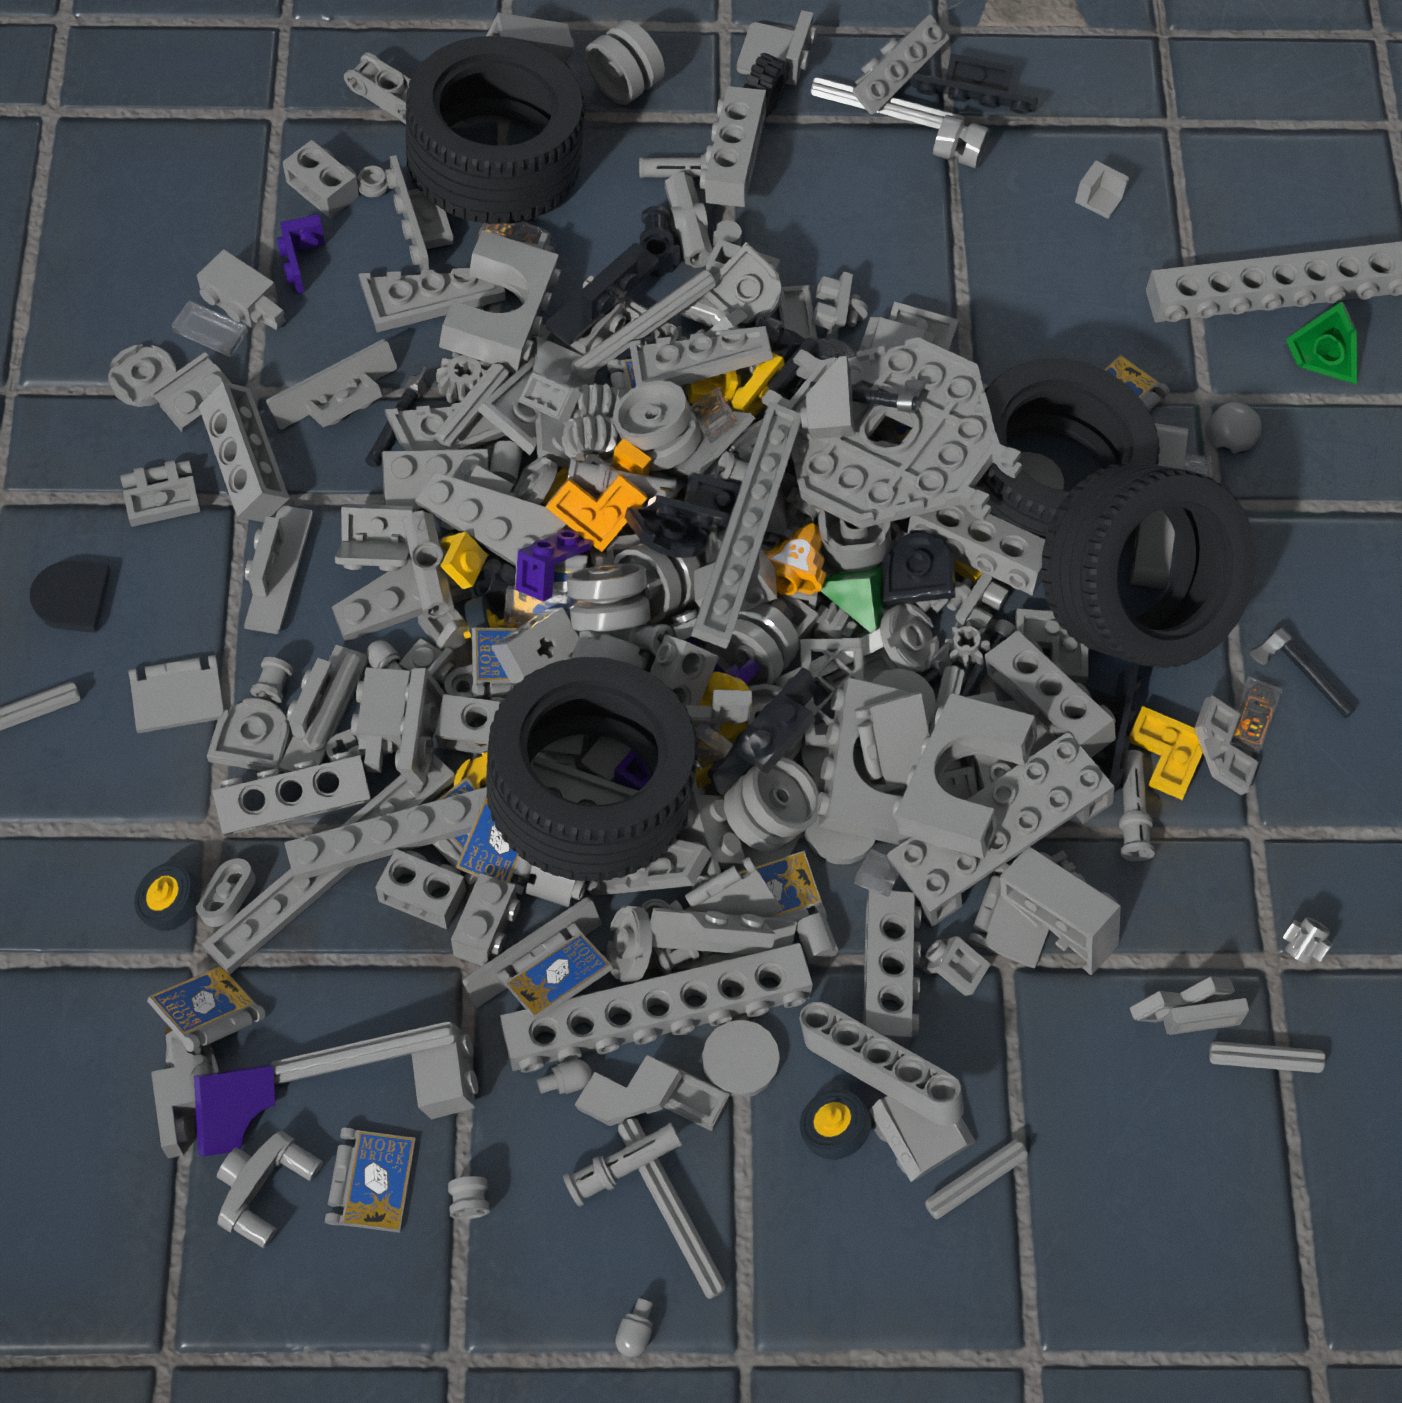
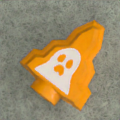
(799, 562)

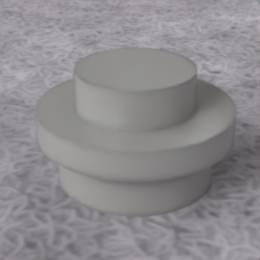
(372, 181)

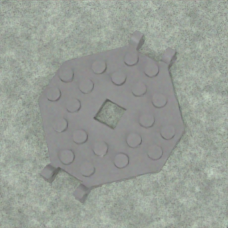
(933, 465)

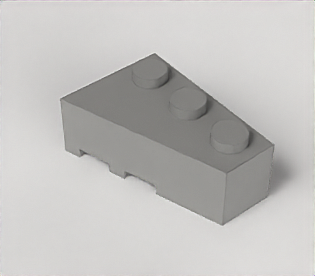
(1064, 904)

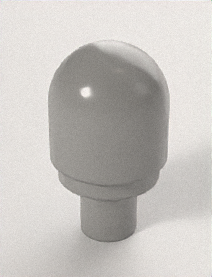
(383, 655)
(566, 1077)
(635, 1330)

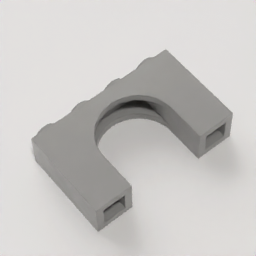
(503, 336)
(960, 730)
(847, 800)

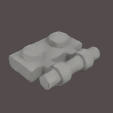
(163, 499)

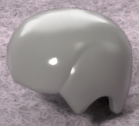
(1234, 427)

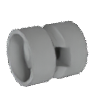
(951, 135)

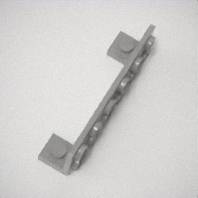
(1027, 807)

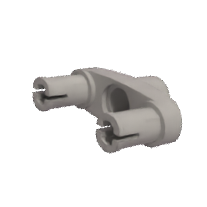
(248, 1174)

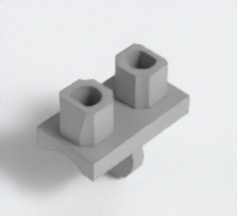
(841, 306)
(984, 591)

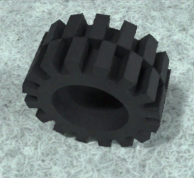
(770, 75)

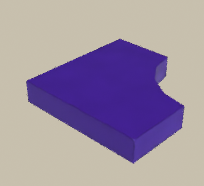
(228, 1103)

